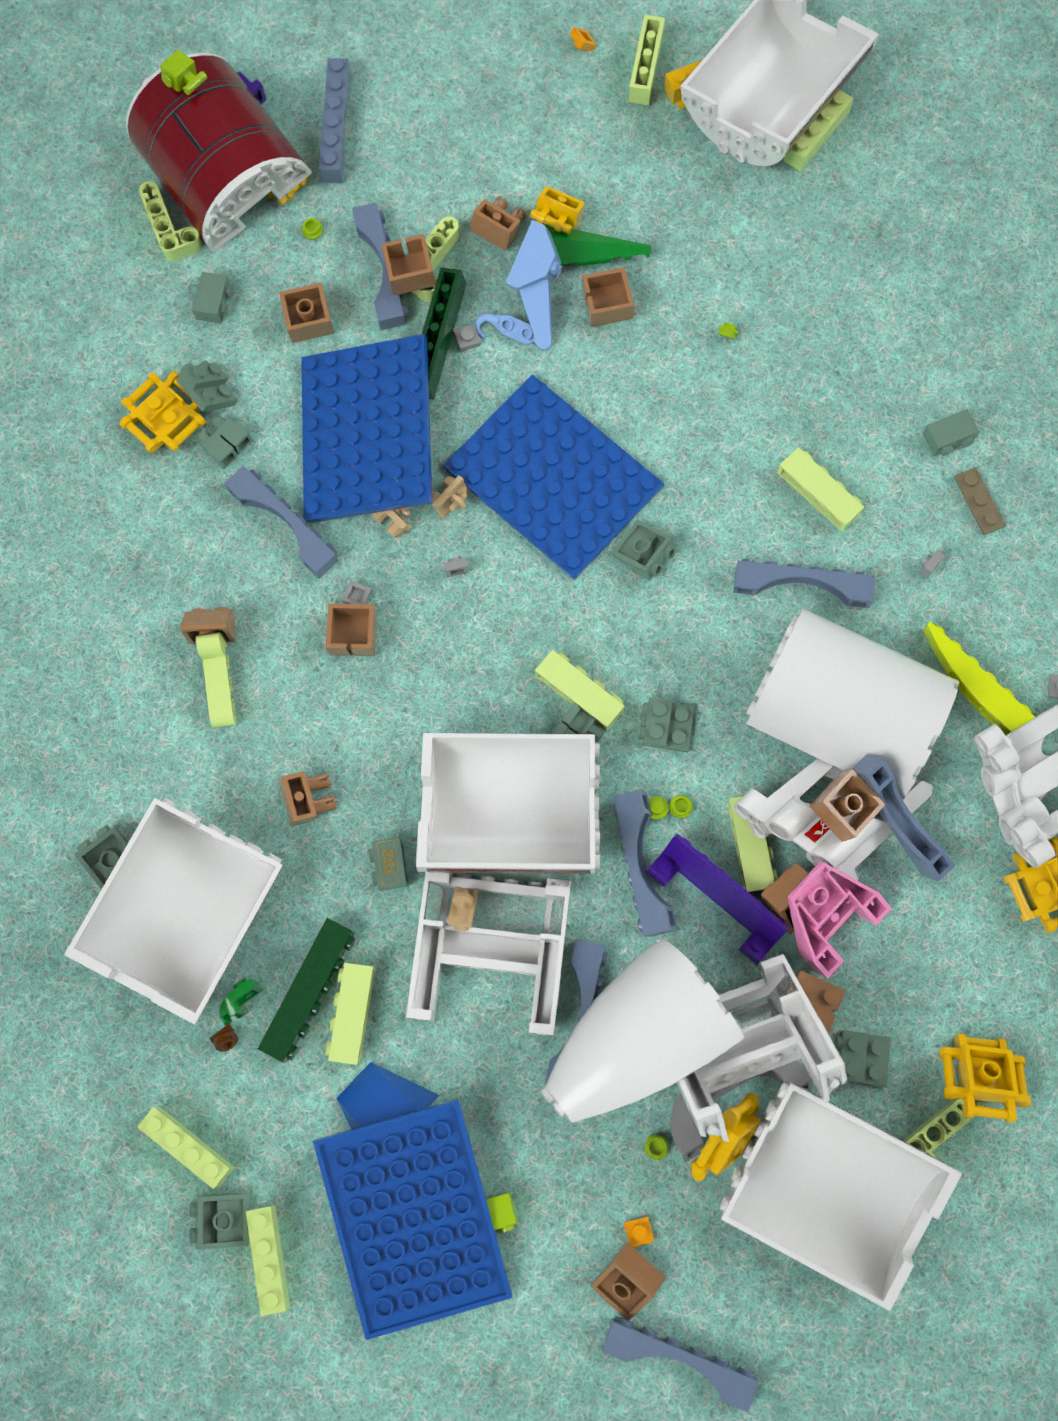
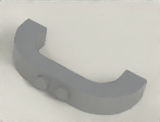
(684, 1128)

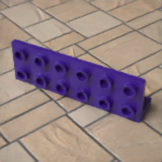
(725, 892)

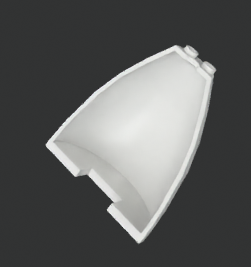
(640, 1036)

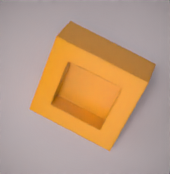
(582, 39)
(639, 1231)

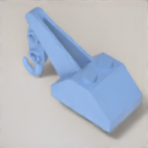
(532, 277)

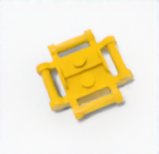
(161, 413)
(1040, 887)
(986, 1074)
(740, 1127)

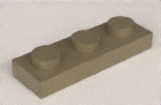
(979, 501)

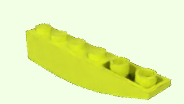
(977, 685)

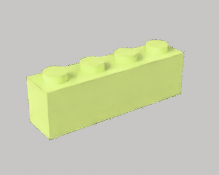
(646, 60)
(819, 131)
(820, 489)
(578, 689)
(752, 854)
(351, 1013)
(186, 1147)
(267, 1260)

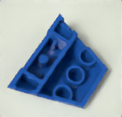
(381, 1095)

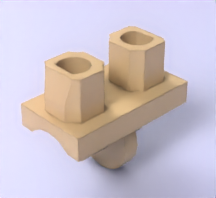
(452, 497)
(398, 525)
(462, 908)

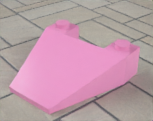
(822, 906)

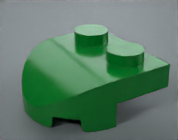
(234, 1002)

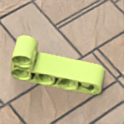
(162, 221)
(445, 235)
(218, 683)
(943, 1129)

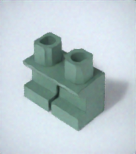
(224, 441)
(578, 722)

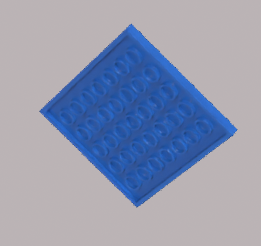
(366, 429)
(553, 476)
(412, 1219)

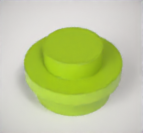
(312, 228)
(728, 330)
(680, 806)
(659, 807)
(656, 1147)

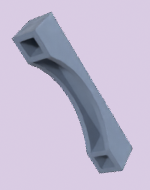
(333, 126)
(369, 228)
(249, 491)
(850, 588)
(634, 815)
(921, 848)
(586, 965)
(629, 1343)

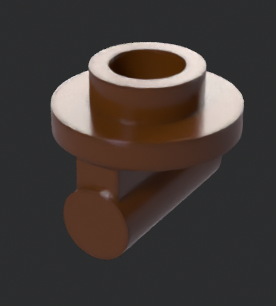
(224, 1039)

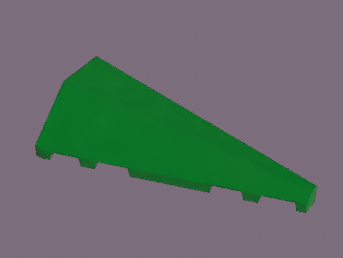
(593, 248)

